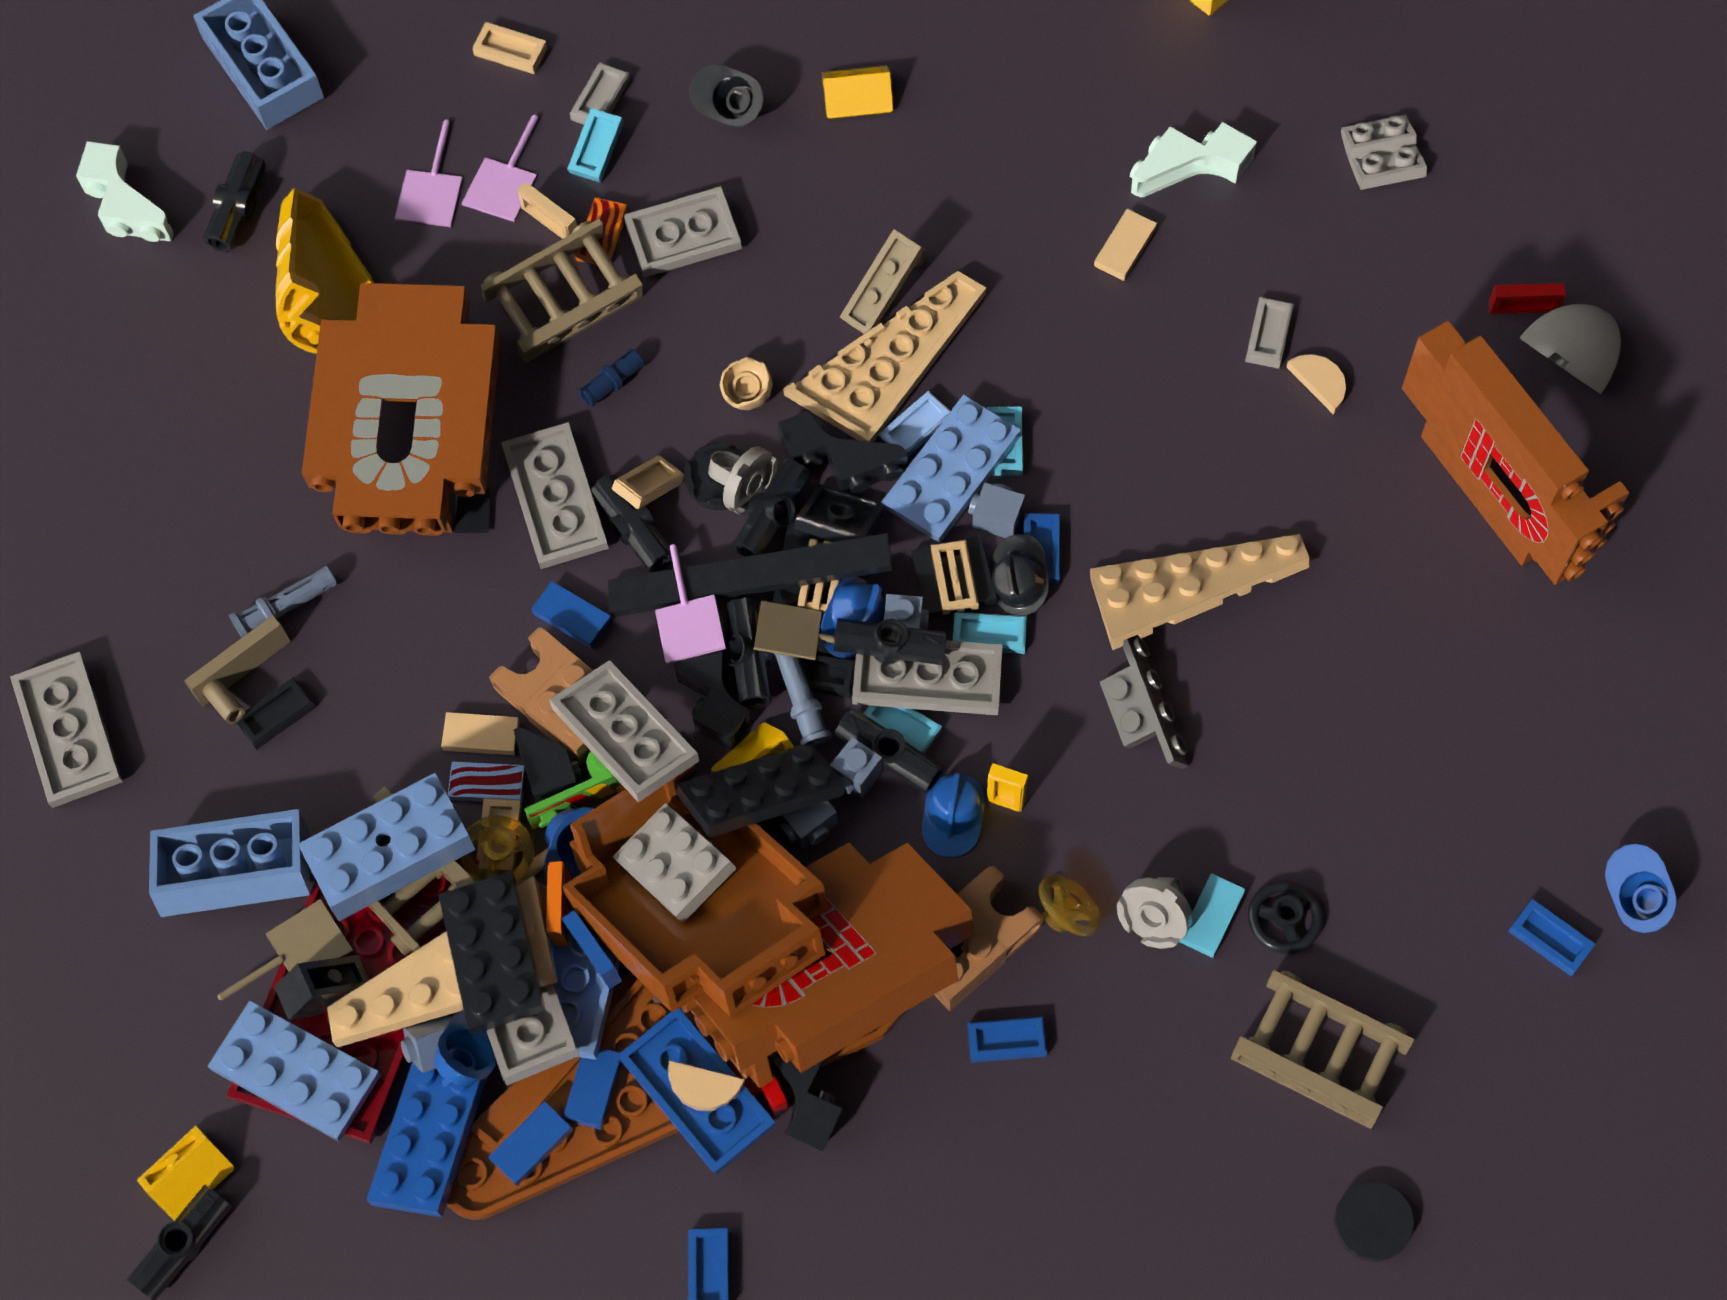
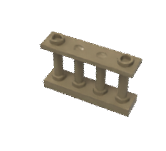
(562, 324)
(406, 940)
(1325, 1086)

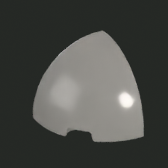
(1579, 340)

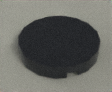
(699, 484)
(1373, 1221)

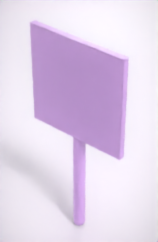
(497, 183)
(430, 196)
(690, 626)

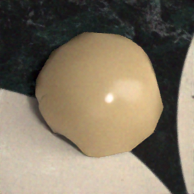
(746, 384)

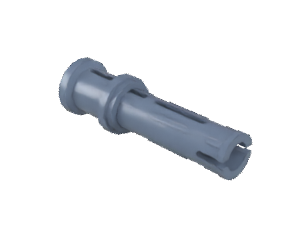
(283, 601)
(805, 708)

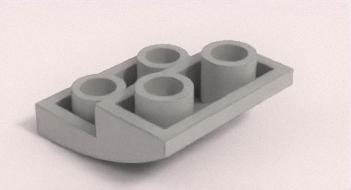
(1383, 152)

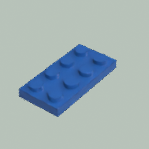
(714, 1135)
(425, 1144)

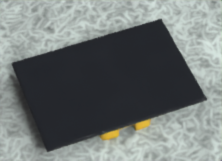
(473, 513)

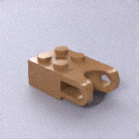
(532, 691)
(994, 937)

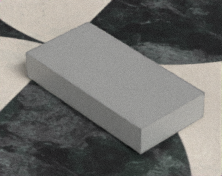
(600, 92)
(1269, 332)

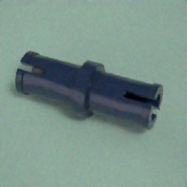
(611, 378)

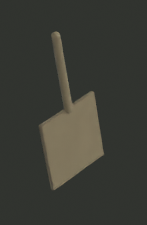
(789, 630)
(300, 939)

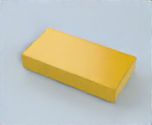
(1007, 787)

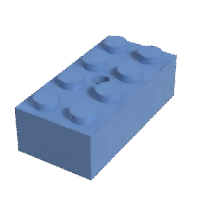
(259, 59)
(420, 836)
(228, 863)

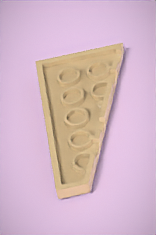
(881, 368)
(1182, 585)
(426, 983)

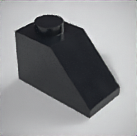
(546, 765)
(318, 984)

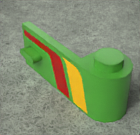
(599, 786)

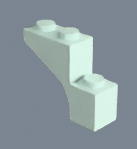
(1180, 157)
(122, 207)

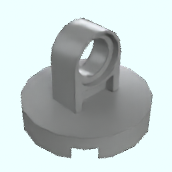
(742, 475)
(1155, 911)

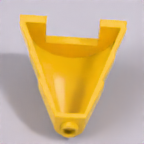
(315, 270)

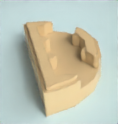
(1321, 378)
(703, 1088)

